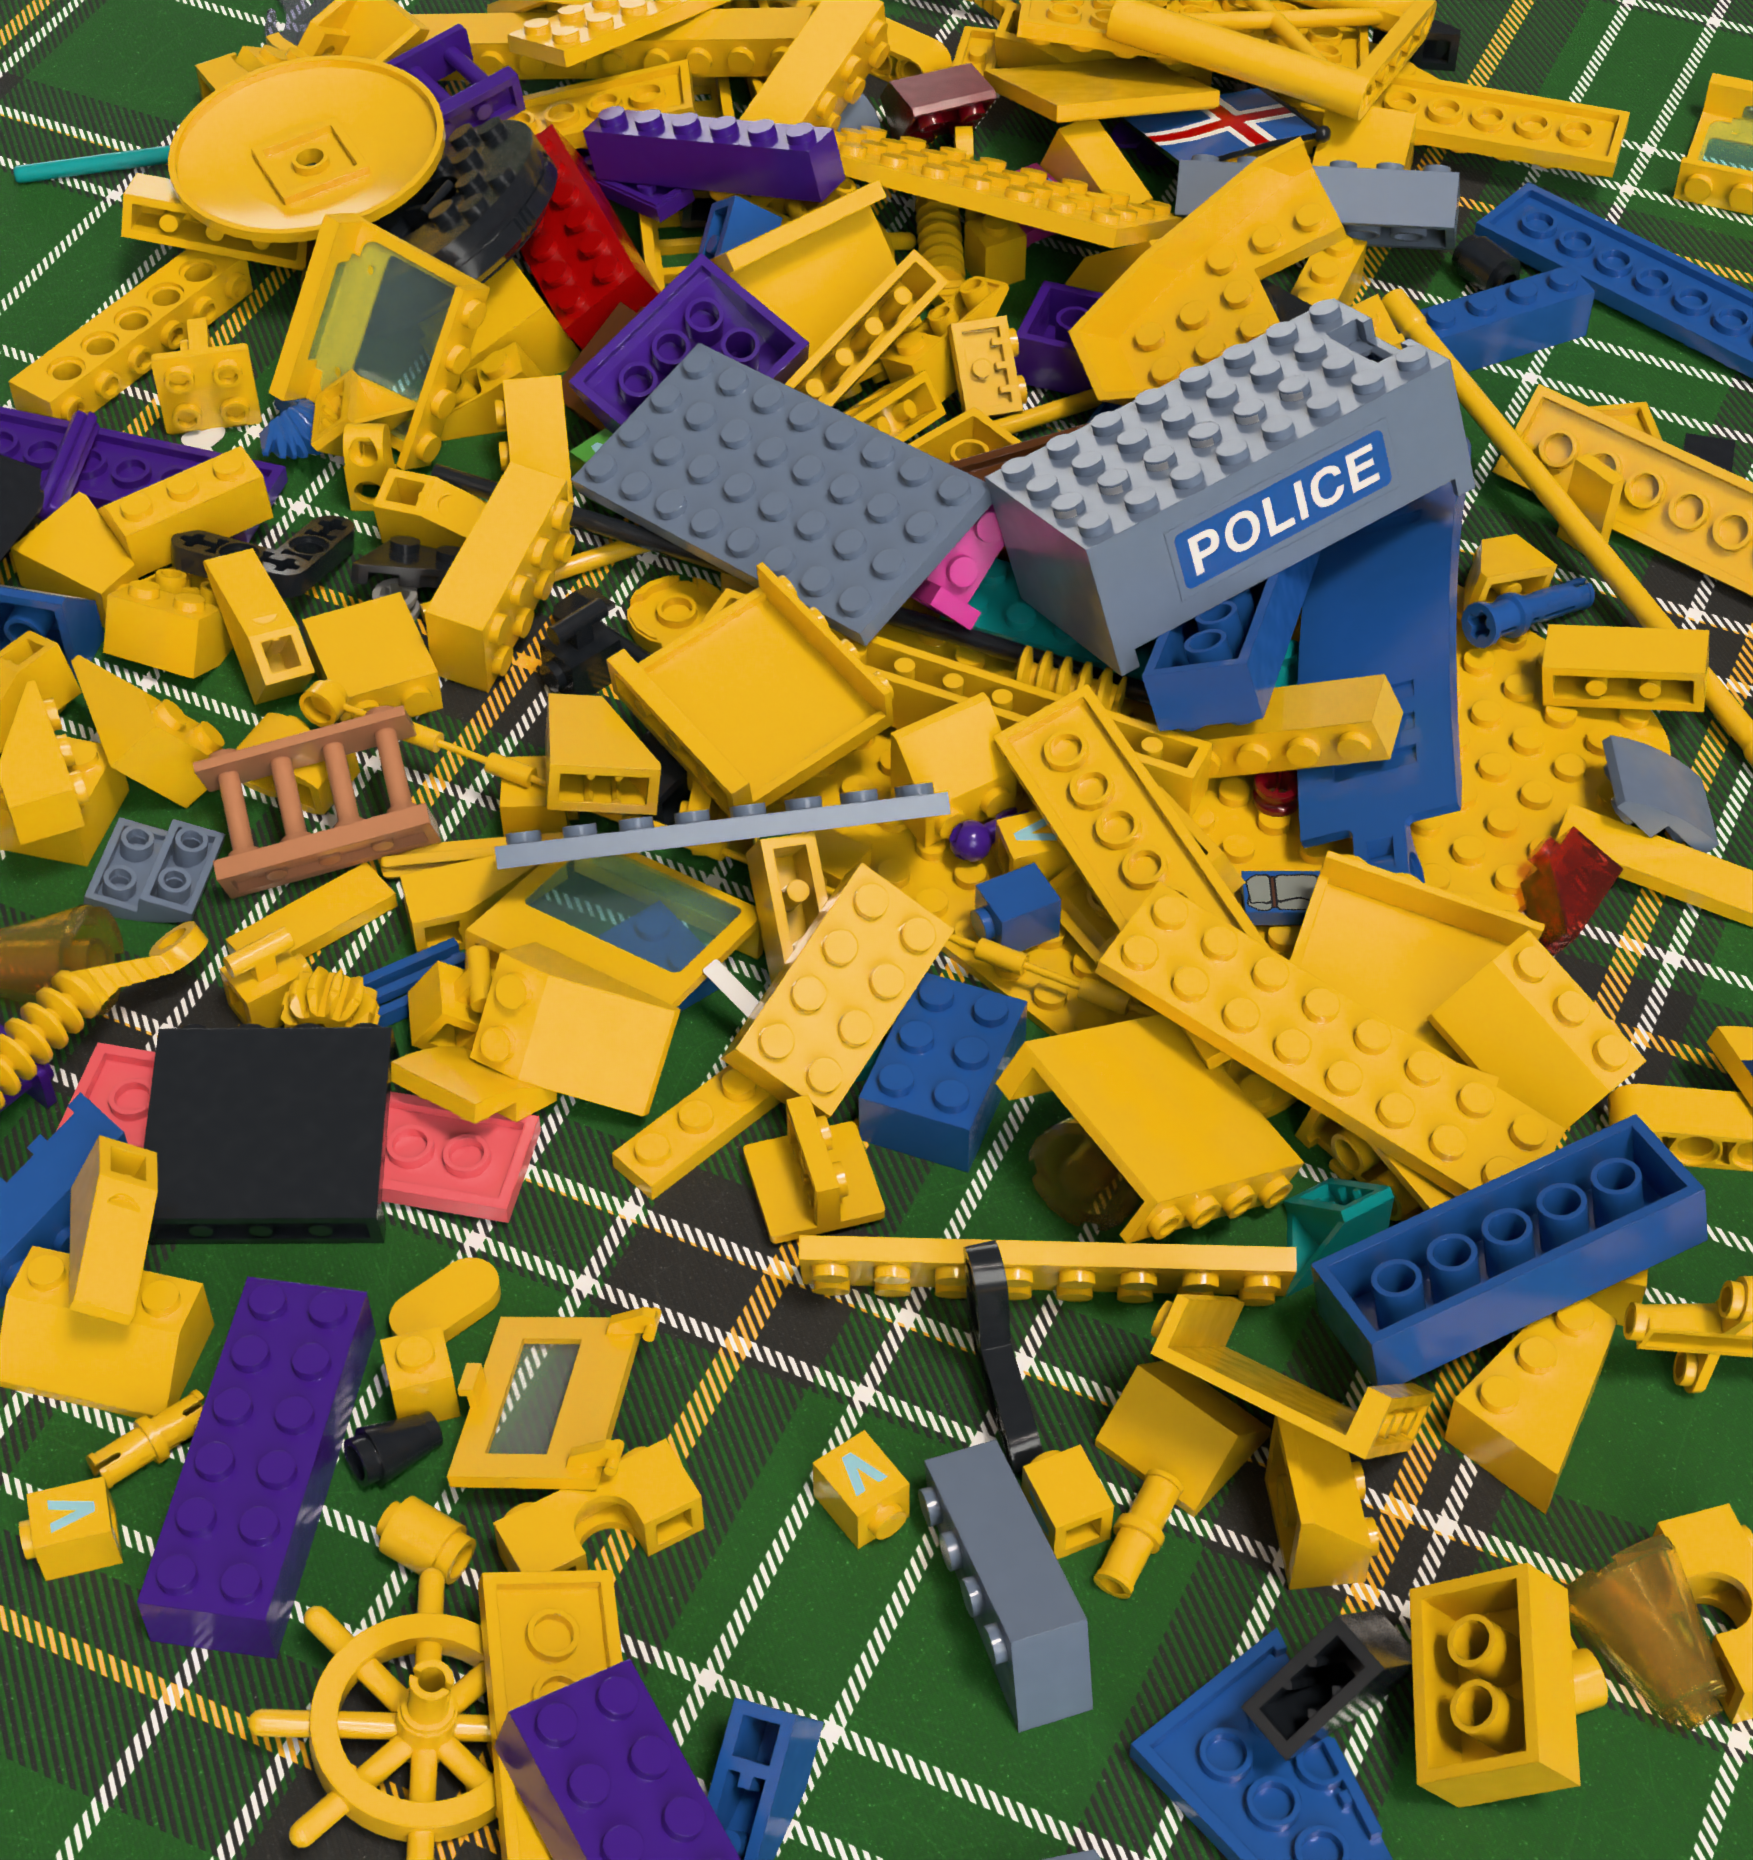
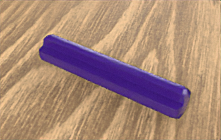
(68, 462)

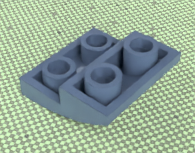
(1658, 793)
(154, 871)

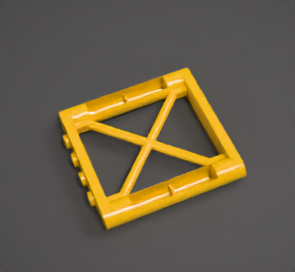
(1295, 71)

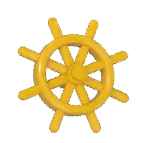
(421, 1726)

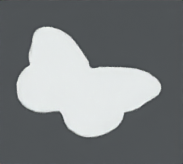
(203, 439)

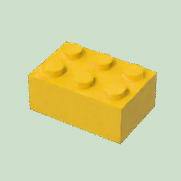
(1493, 1686)

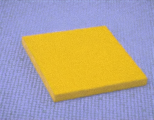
(1101, 89)

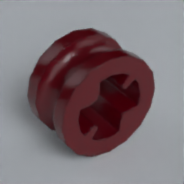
(1276, 803)

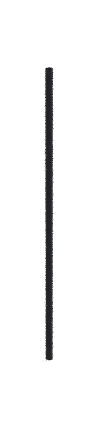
(903, 618)

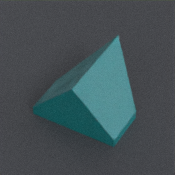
(1331, 1219)

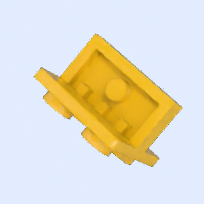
(205, 384)
(812, 1176)

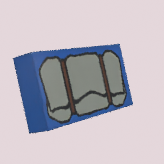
(1277, 896)

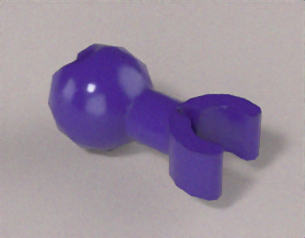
(973, 840)

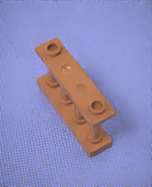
(352, 838)

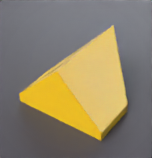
(354, 401)

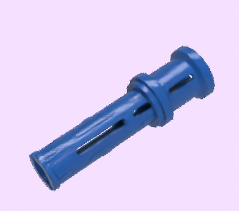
(1515, 613)

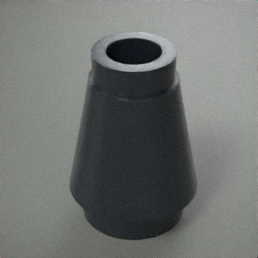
(390, 1447)

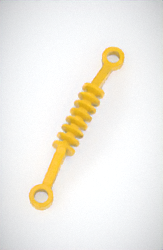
(941, 229)
(79, 996)

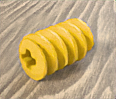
(1064, 681)

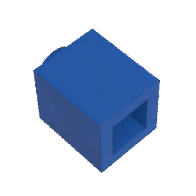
(1017, 909)

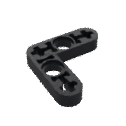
(292, 567)
(994, 1353)

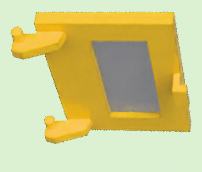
(548, 1401)

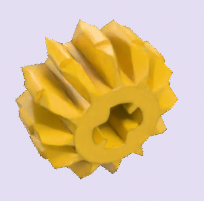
(329, 1000)

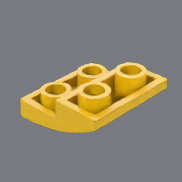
(466, 1086)

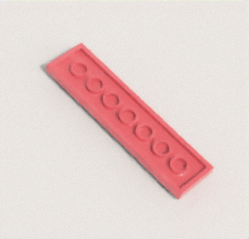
(429, 1155)

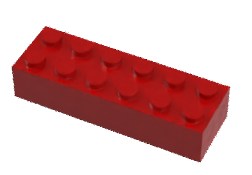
(583, 250)

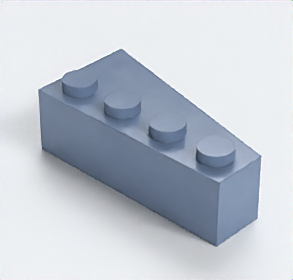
(1010, 1584)

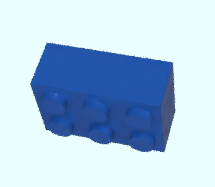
(939, 1071)

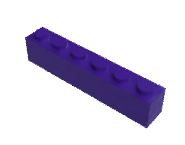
(715, 153)

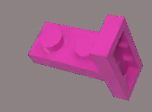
(961, 572)

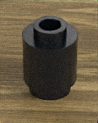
(1485, 263)

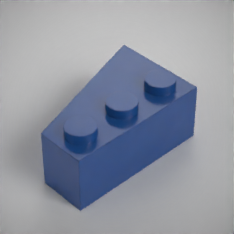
(39, 1193)

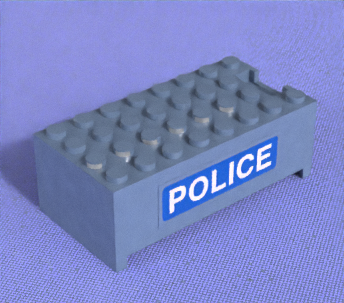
(1227, 477)

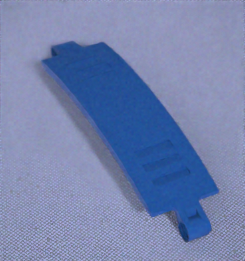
(1389, 609)

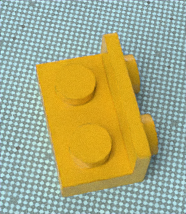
(986, 366)

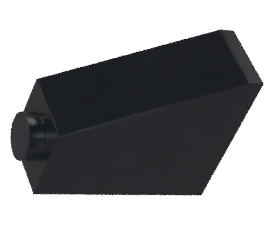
(1331, 1681)

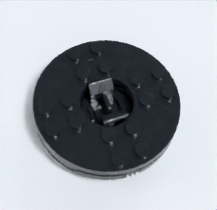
(479, 199)

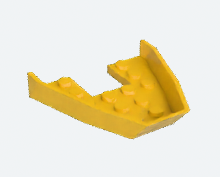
(1203, 277)

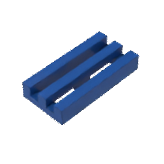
(404, 974)

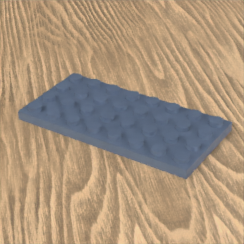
(783, 480)

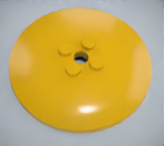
(248, 146)

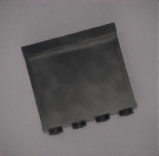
(270, 1134)

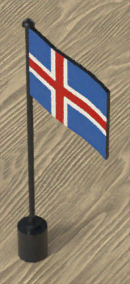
(1238, 126)

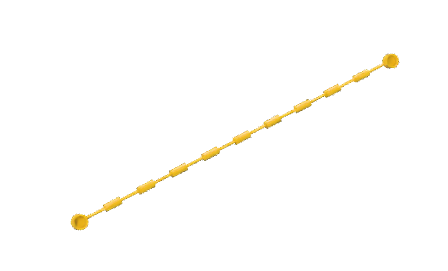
(327, 701)

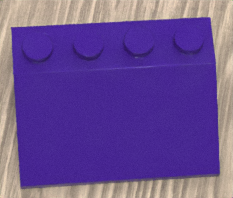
(692, 309)

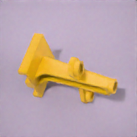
(1696, 1331)

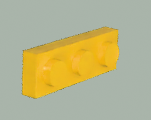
(692, 1131)

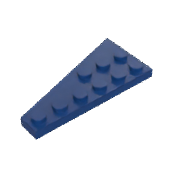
(1243, 1789)

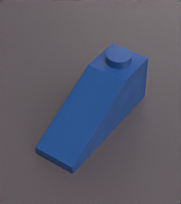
(762, 1775)

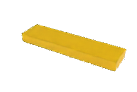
(1668, 865)

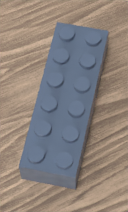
(1373, 204)

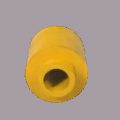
(425, 1538)

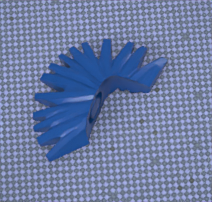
(290, 431)

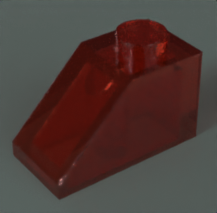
(1566, 886)

